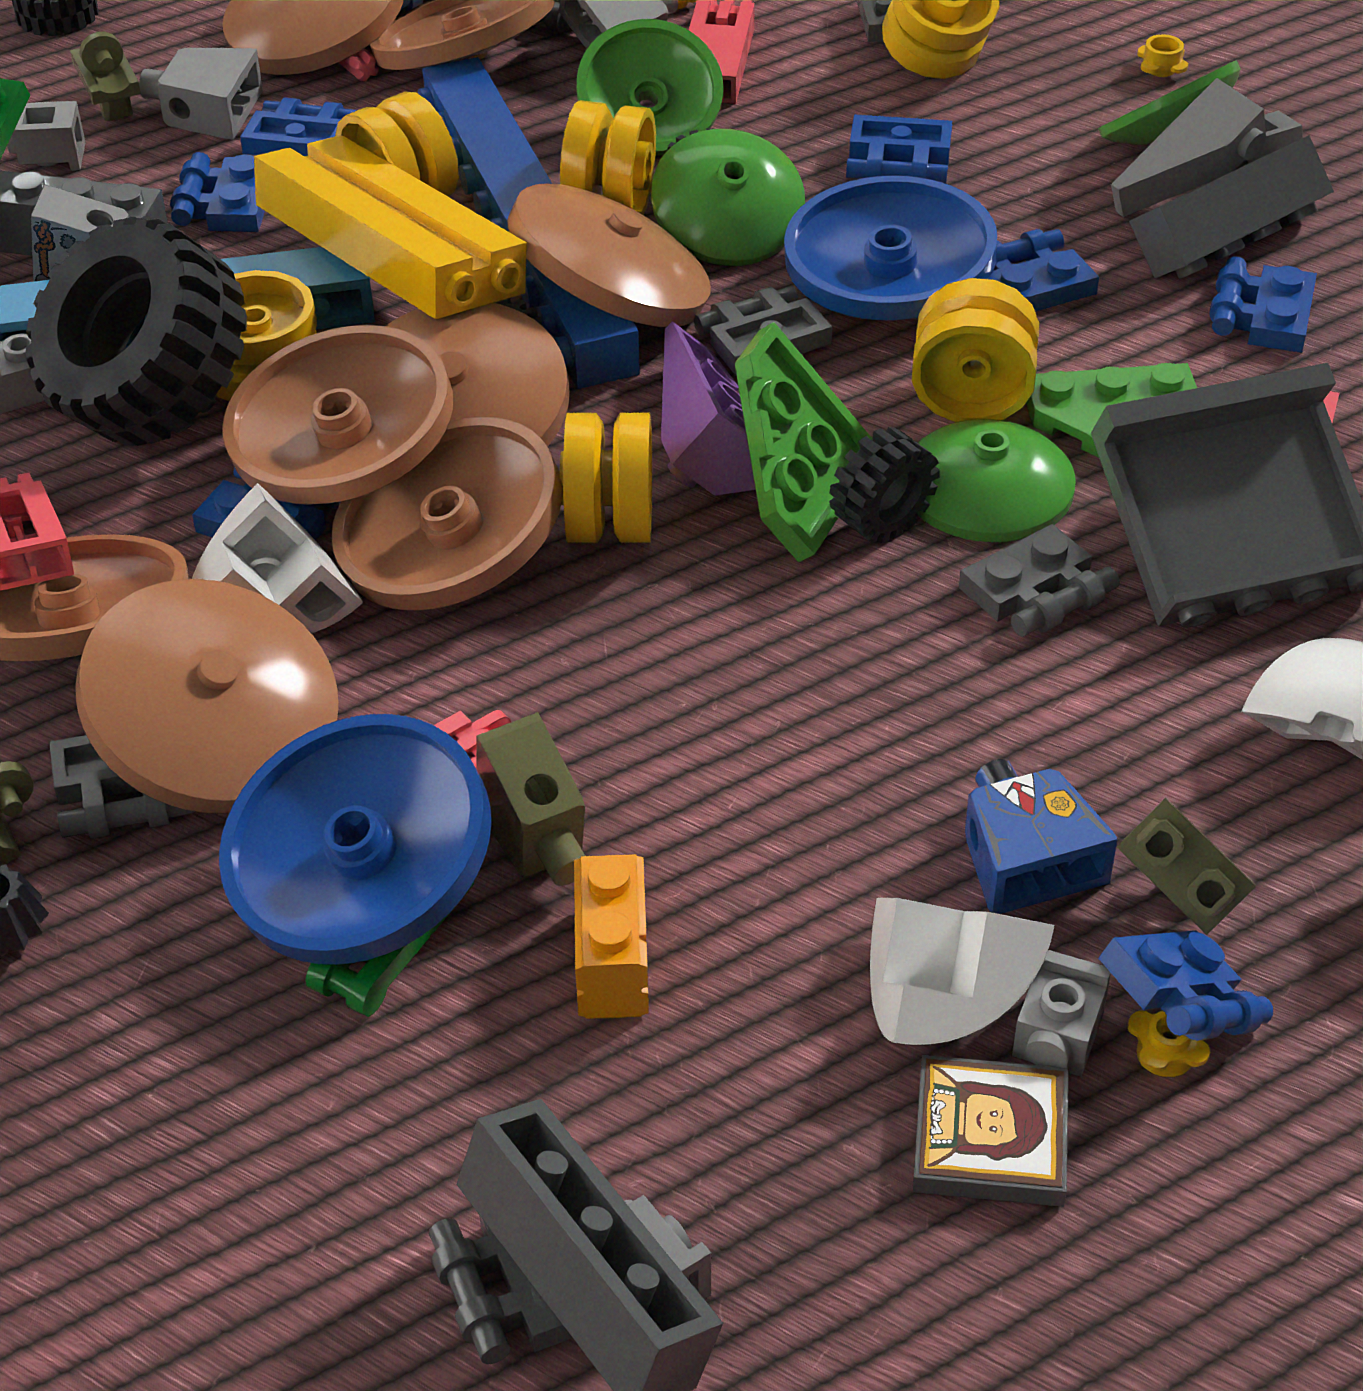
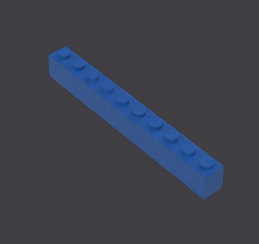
(495, 168)

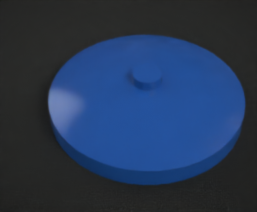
(887, 245)
(355, 839)

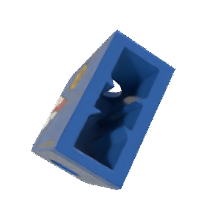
(1034, 838)

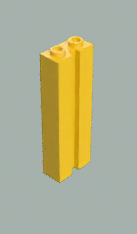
(391, 226)

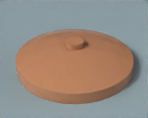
(454, 31)
(306, 33)
(609, 255)
(498, 365)
(338, 414)
(453, 519)
(59, 614)
(199, 689)

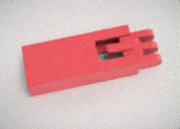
(728, 35)
(36, 555)

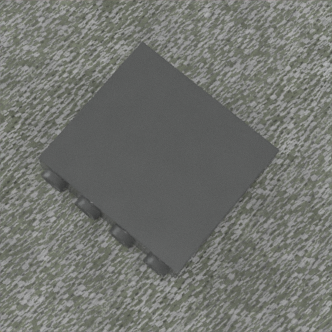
(1234, 495)

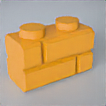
(610, 936)

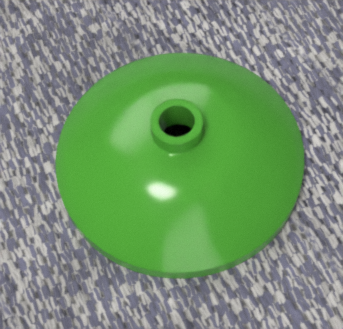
(654, 64)
(1149, 121)
(721, 216)
(996, 481)

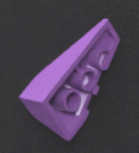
(702, 418)

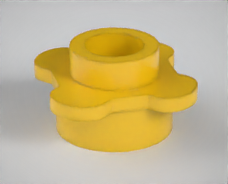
(1163, 56)
(1164, 1055)

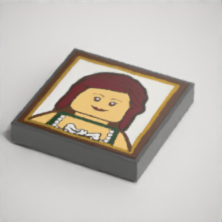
(992, 1131)

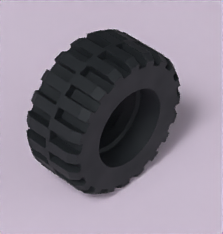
(175, 358)

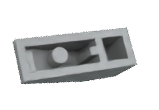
(1196, 148)

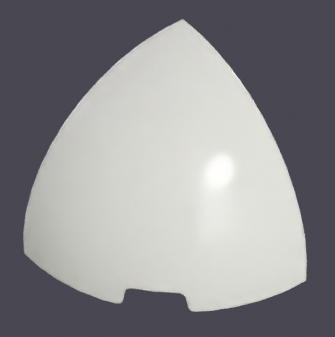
(279, 559)
(1314, 693)
(948, 969)

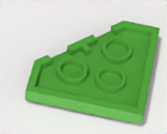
(1077, 398)
(794, 439)

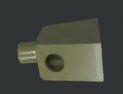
(532, 798)

